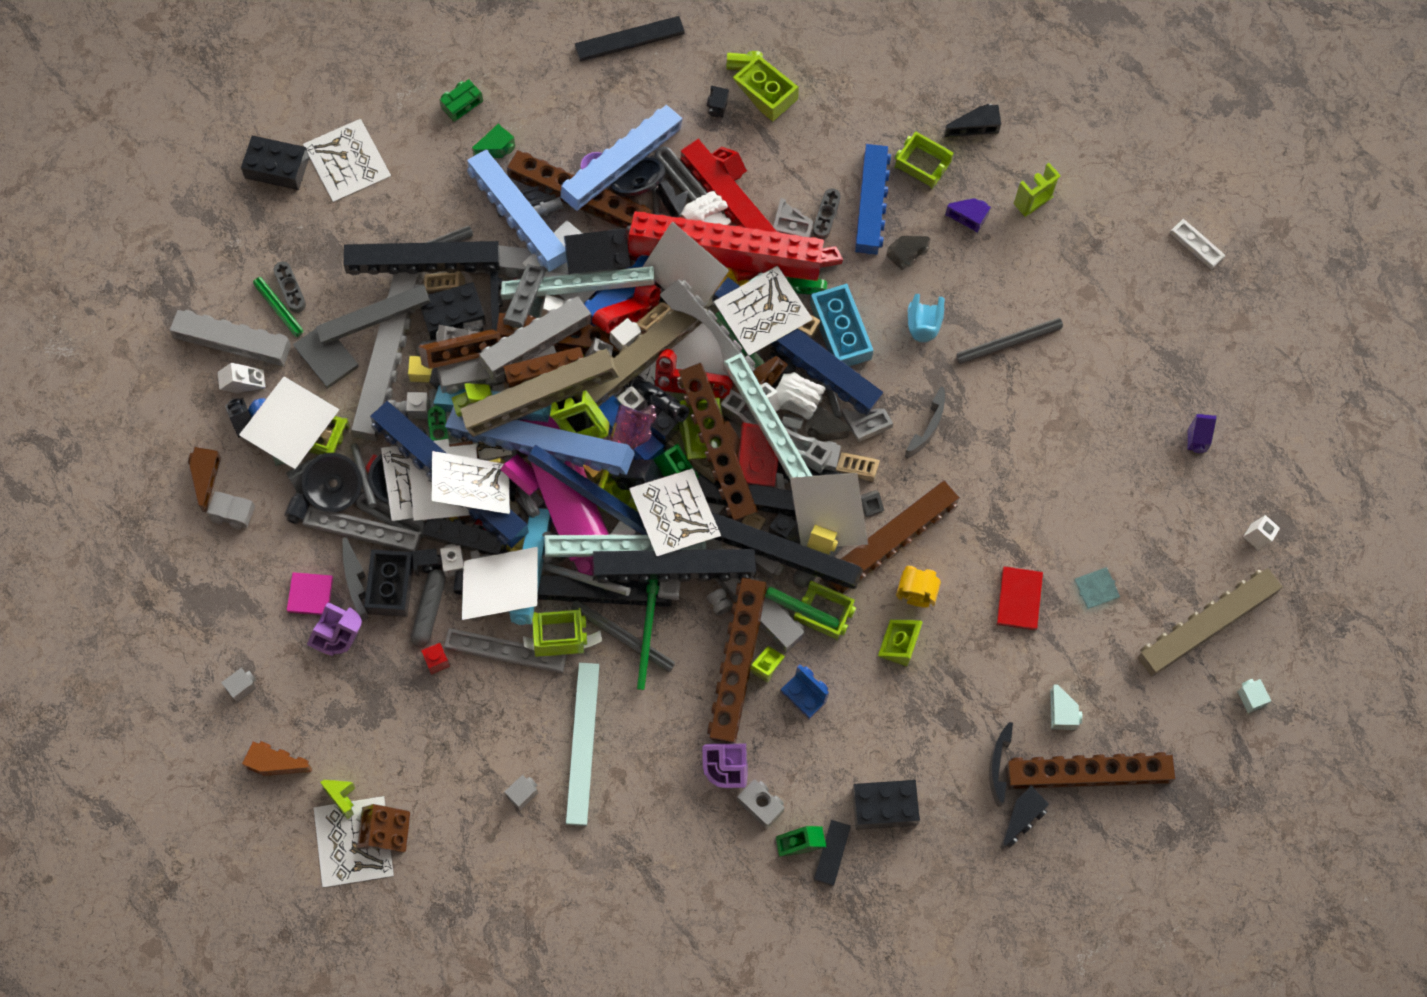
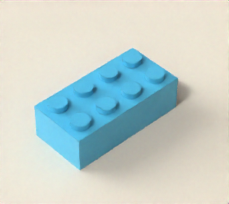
(841, 325)

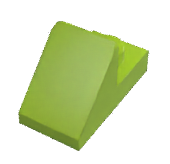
(473, 394)
(767, 663)
(337, 791)

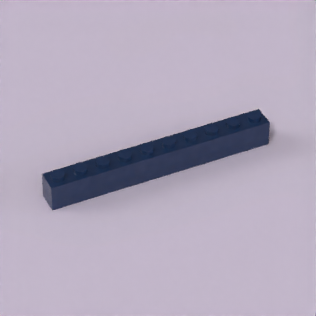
(820, 364)
(420, 448)

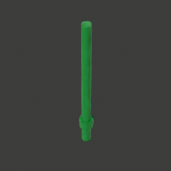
(652, 591)

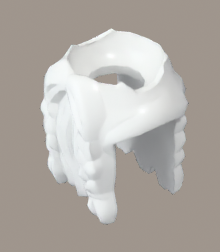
(706, 209)
(799, 395)

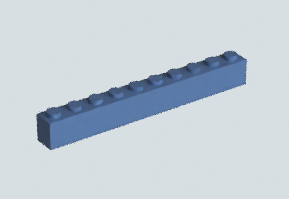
(559, 443)

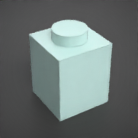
(1253, 695)

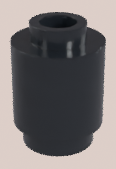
(297, 509)

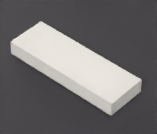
(1197, 244)

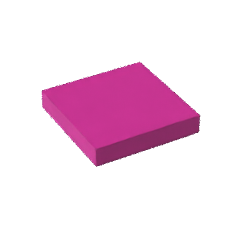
(521, 474)
(309, 593)

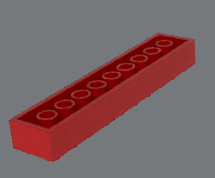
(734, 245)

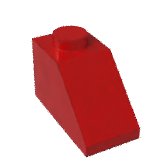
(730, 161)

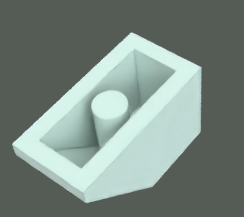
(1064, 710)

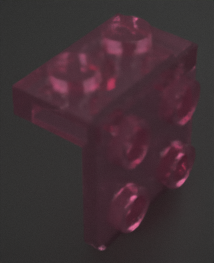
(633, 426)

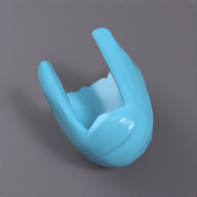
(925, 320)

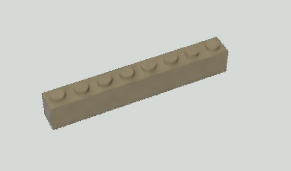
(644, 352)
(539, 392)
(1209, 622)

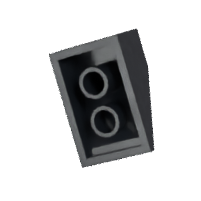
(597, 251)

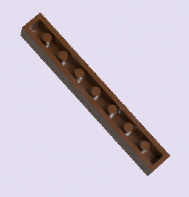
(900, 531)

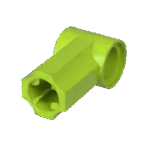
(738, 61)

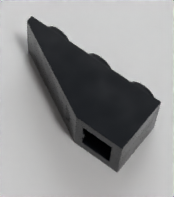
(1024, 811)

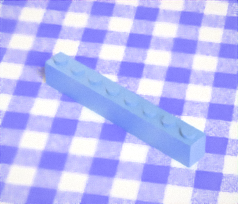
(620, 157)
(517, 210)

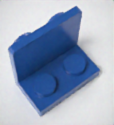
(806, 691)

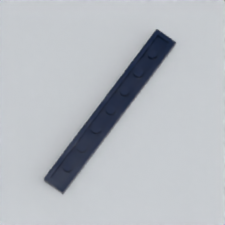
(587, 488)

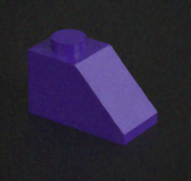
(969, 212)
(1201, 433)

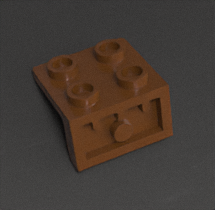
(383, 828)

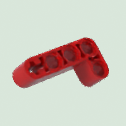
(634, 309)
(671, 372)

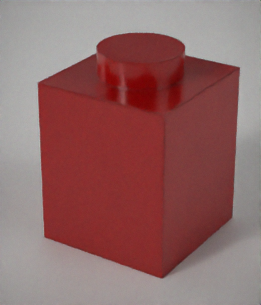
(435, 658)

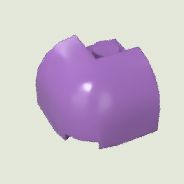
(335, 630)
(726, 764)

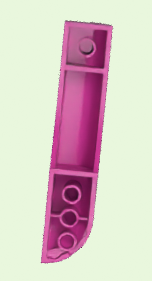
(569, 509)

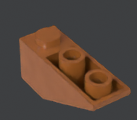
(269, 762)

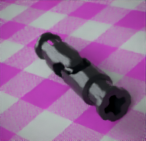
(660, 398)

